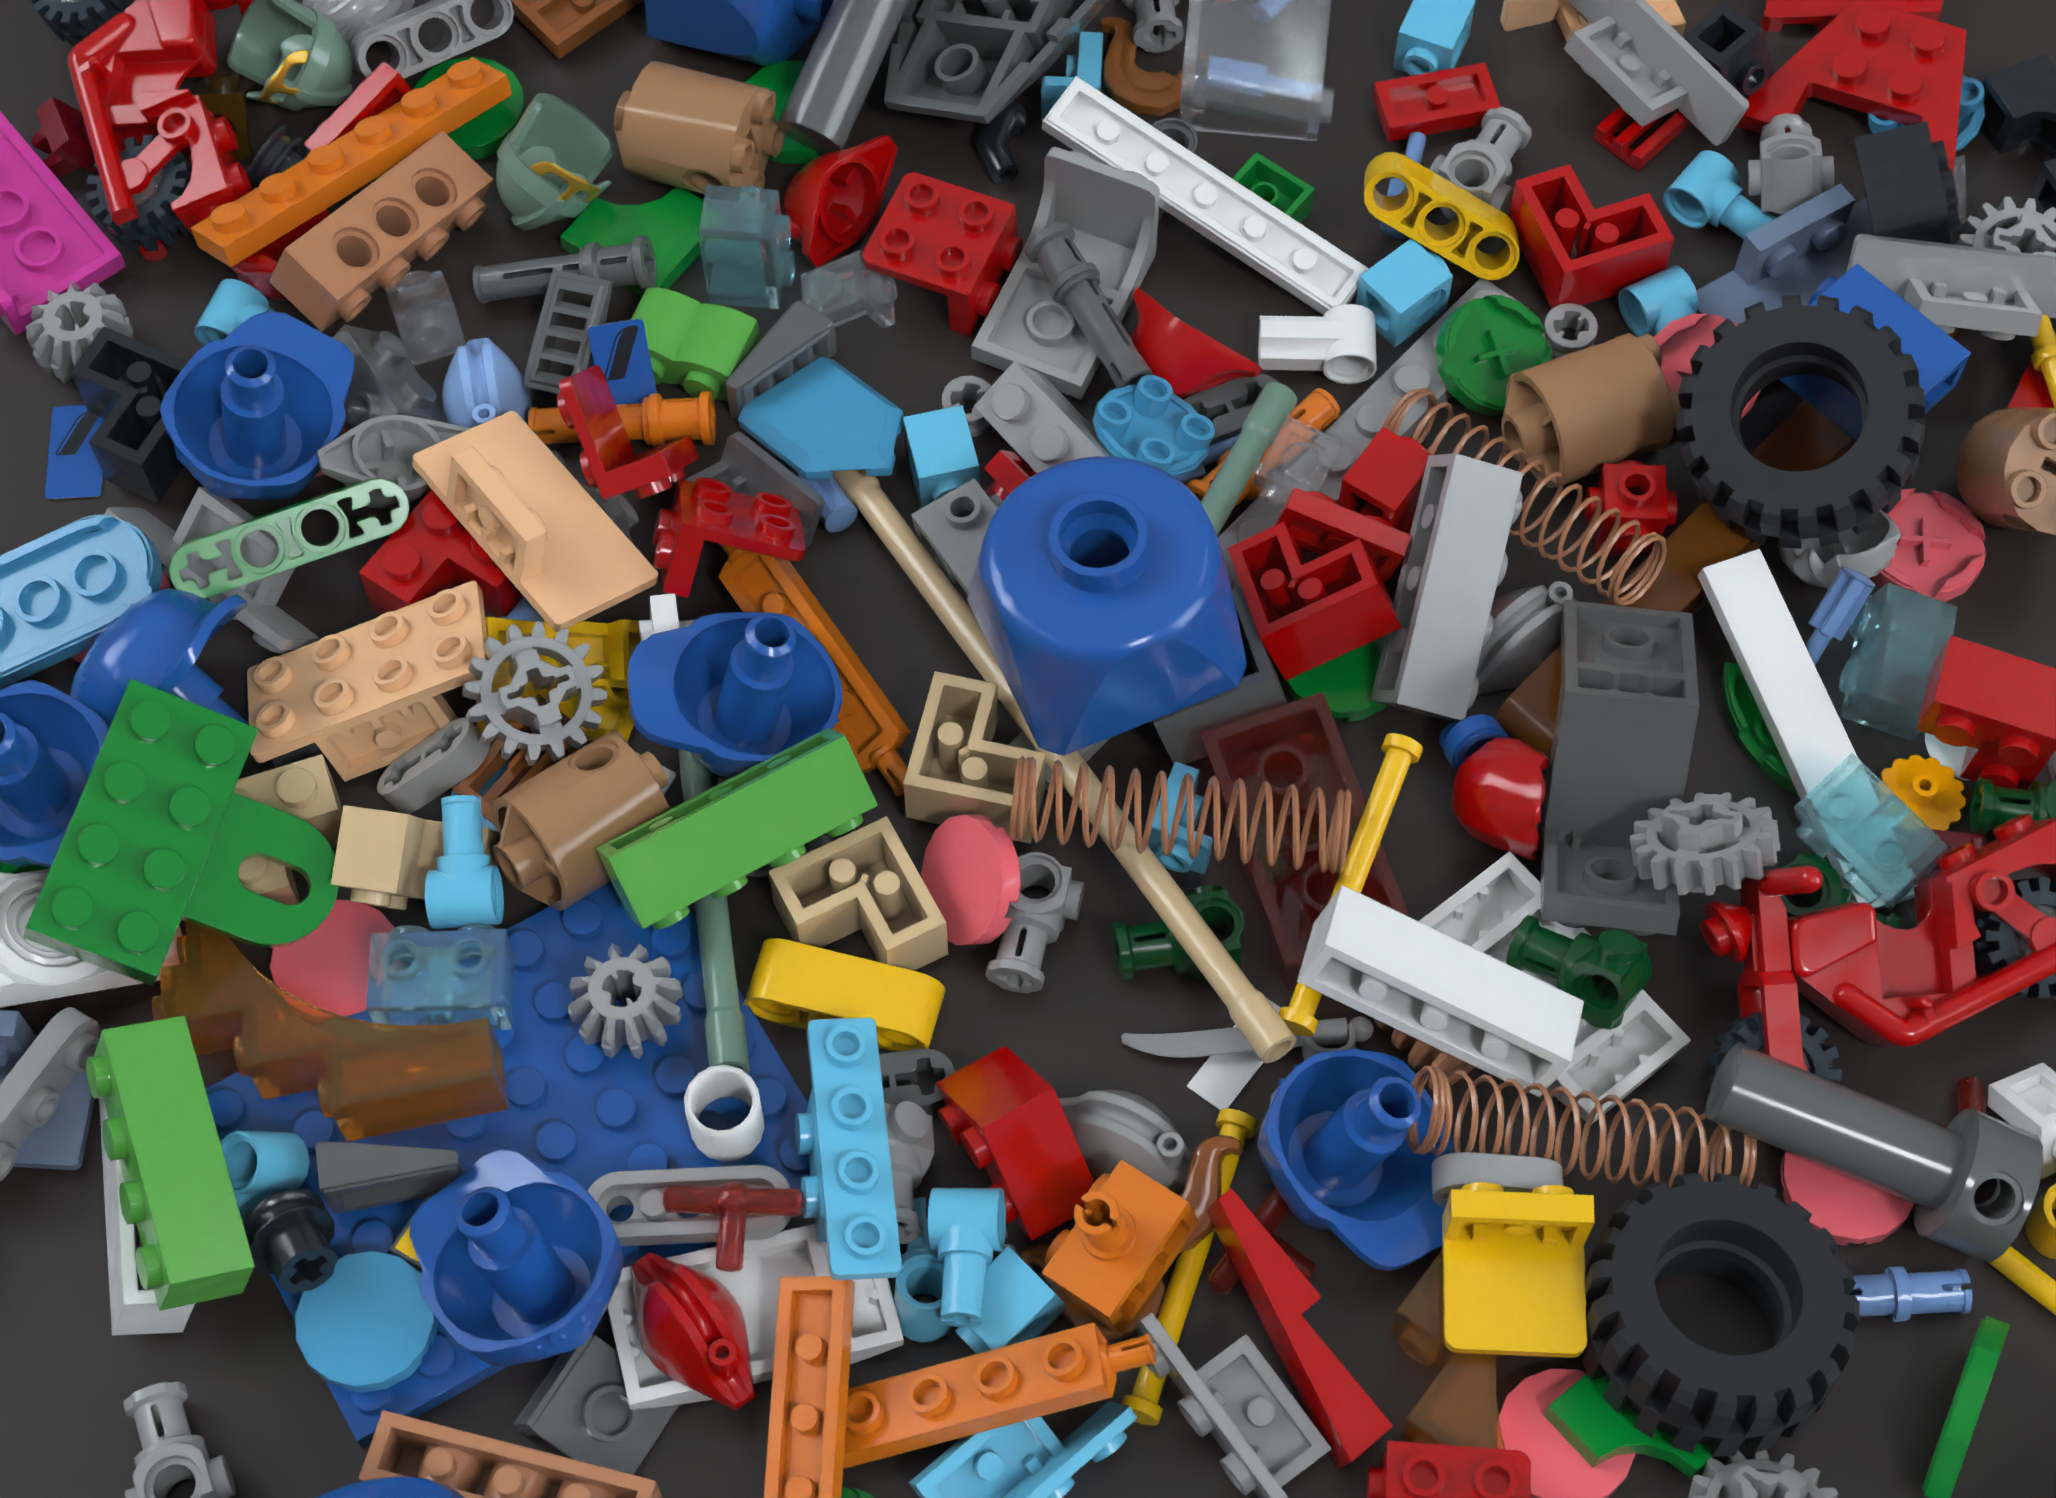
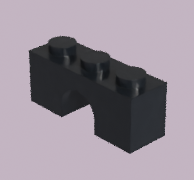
(2023, 114)

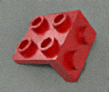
(947, 244)
(608, 454)
(719, 515)
(1449, 1472)

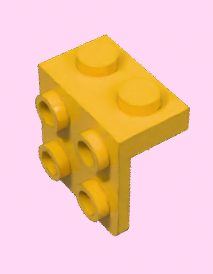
(1515, 1270)

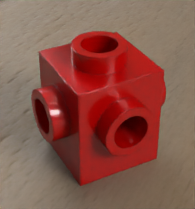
(1639, 495)

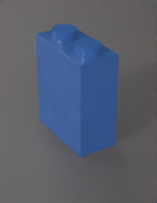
(1934, 351)

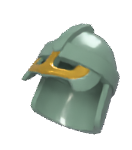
(292, 54)
(551, 163)

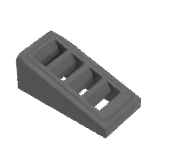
(788, 346)
(542, 349)
(378, 1175)

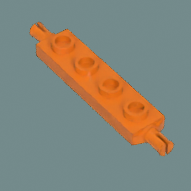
(866, 715)
(986, 1391)

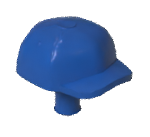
(259, 407)
(158, 647)
(733, 688)
(44, 767)
(1344, 1156)
(516, 1260)

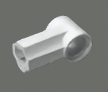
(1337, 343)

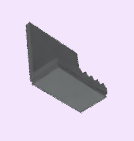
(587, 1412)

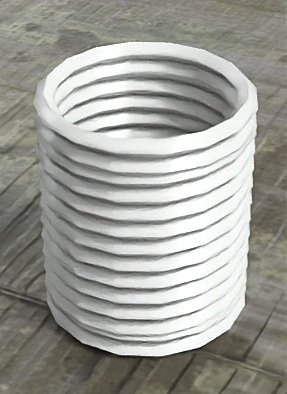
(719, 1083)

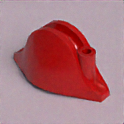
(838, 197)
(1182, 353)
(693, 1329)

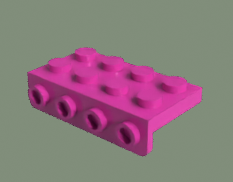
(42, 234)

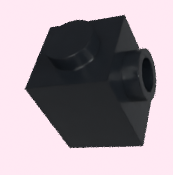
(1733, 48)

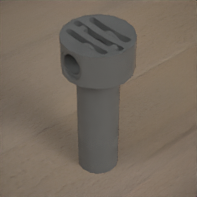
(840, 72)
(1966, 1179)

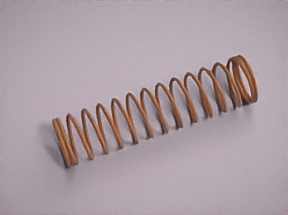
(1655, 560)
(1330, 853)
(1442, 1102)

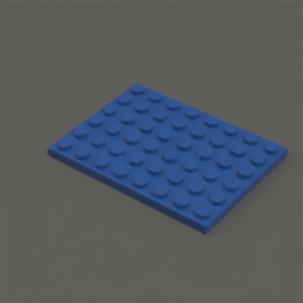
(564, 1112)

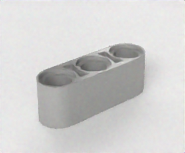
(402, 35)

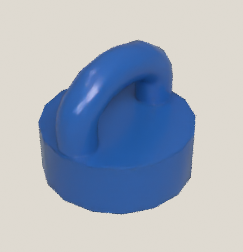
(1466, 736)

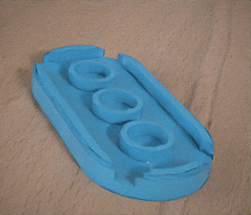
(69, 589)

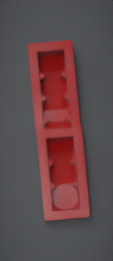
(1280, 1296)

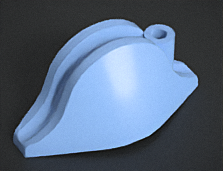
(483, 385)

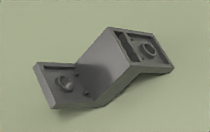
(1615, 754)

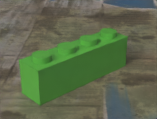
(737, 829)
(170, 1163)

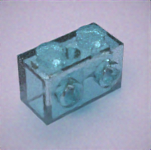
(745, 246)
(1892, 658)
(1868, 832)
(441, 976)

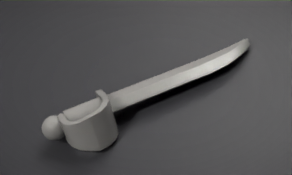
(1233, 1041)

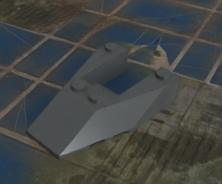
(978, 54)

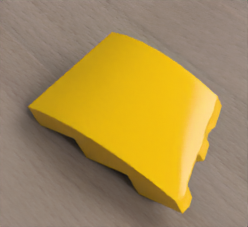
(610, 647)

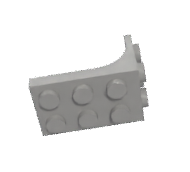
(1114, 229)

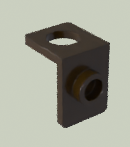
(225, 95)

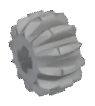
(70, 324)
(613, 981)

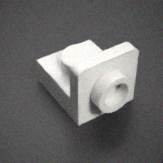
(2030, 1104)

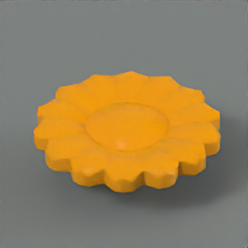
(1927, 790)

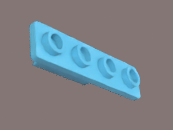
(848, 1151)
(1023, 1458)

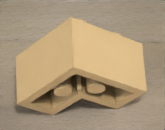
(957, 764)
(302, 791)
(389, 855)
(862, 885)

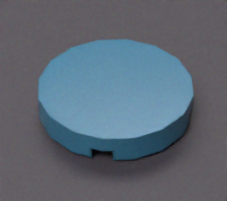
(366, 1323)

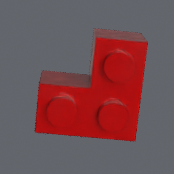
(1583, 250)
(1386, 481)
(430, 556)
(1313, 607)
(1995, 708)
(1020, 1135)

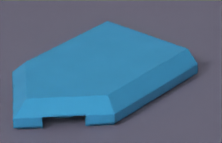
(825, 422)

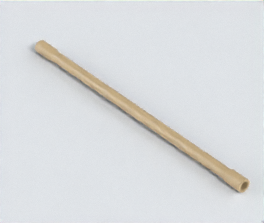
(1246, 1005)

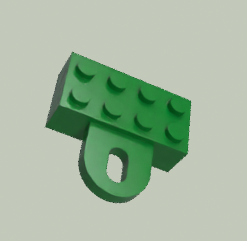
(165, 844)

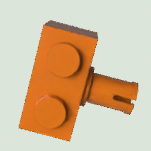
(1119, 1245)

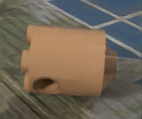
(696, 129)
(1590, 408)
(2010, 469)
(568, 811)

